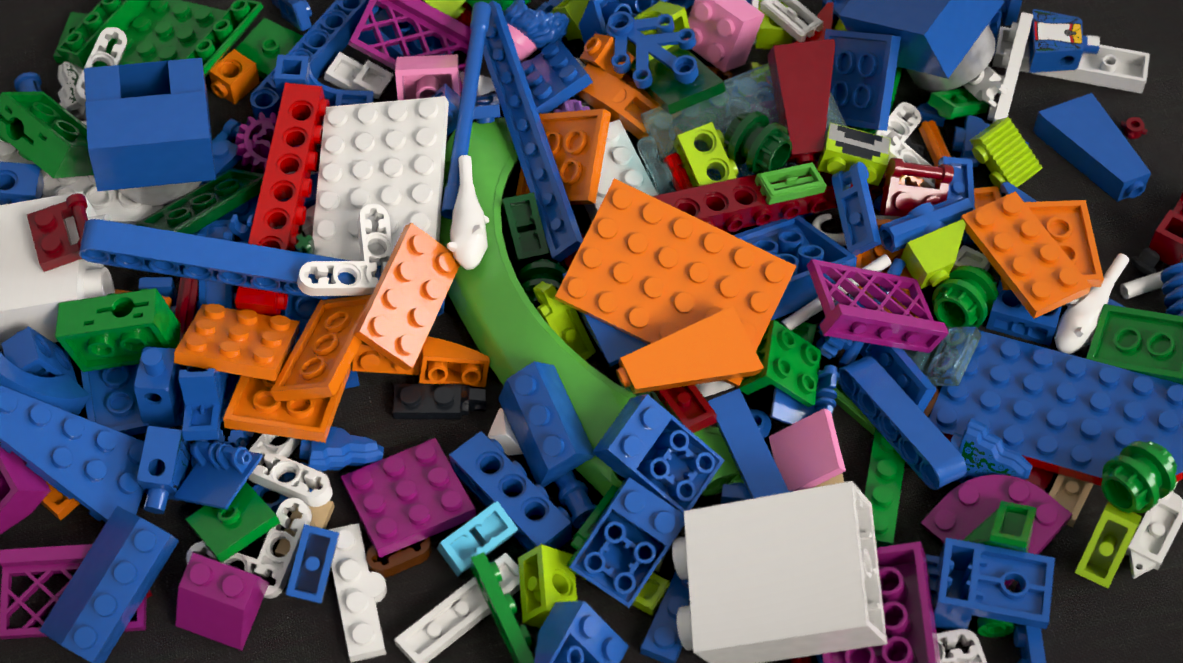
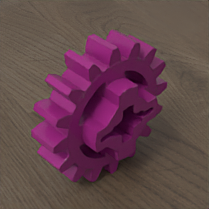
(256, 149)

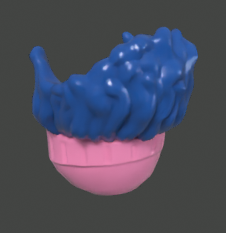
(533, 28)

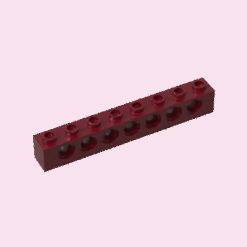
(740, 203)

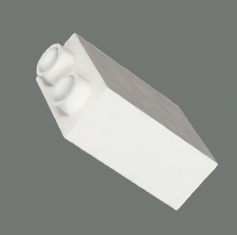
(28, 292)
(780, 576)

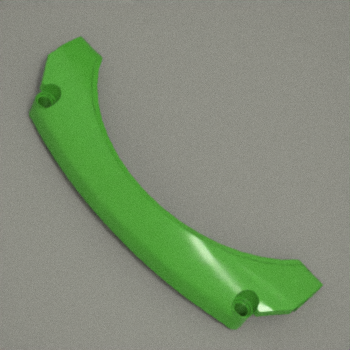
(516, 334)

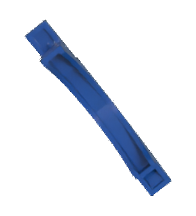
(200, 387)

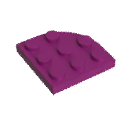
(978, 498)

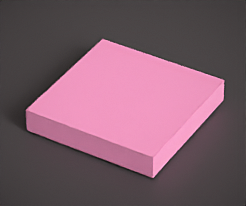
(808, 451)

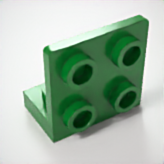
(788, 364)

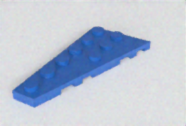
(73, 453)

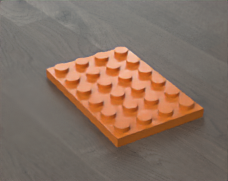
(664, 270)

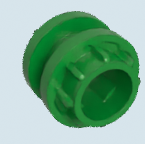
(965, 297)
(1139, 477)

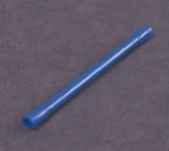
(479, 27)

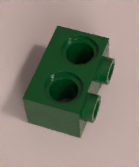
(523, 230)

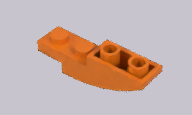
(618, 98)
(437, 363)

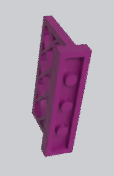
(422, 18)
(874, 323)
(43, 562)

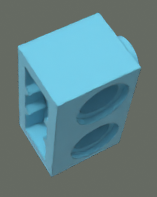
(477, 536)

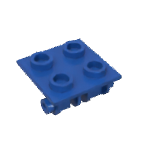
(791, 411)
(218, 474)

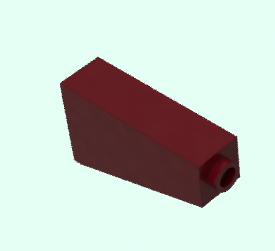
(802, 92)

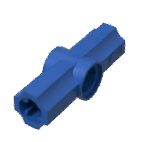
(922, 221)

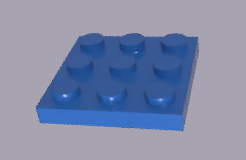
(864, 76)

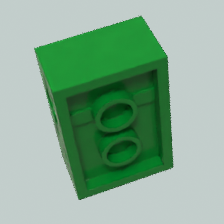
(45, 133)
(115, 328)

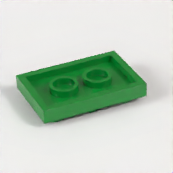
(1139, 342)

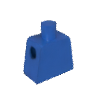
(158, 376)

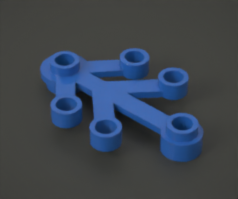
(624, 27)

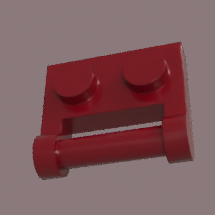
(902, 198)
(52, 235)

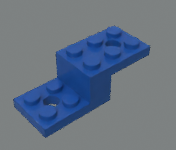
(971, 582)

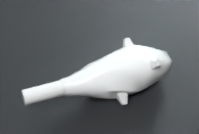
(468, 221)
(1081, 317)

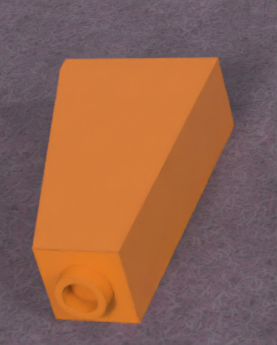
(694, 355)

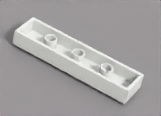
(1109, 68)

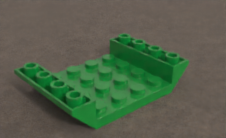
(161, 31)

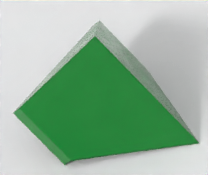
(1006, 528)

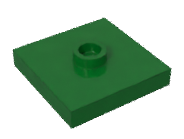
(266, 43)
(233, 529)

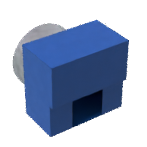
(940, 39)
(149, 129)

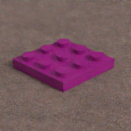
(408, 497)

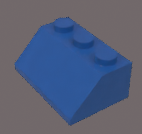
(544, 422)

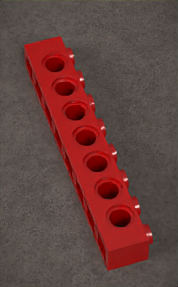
(297, 103)

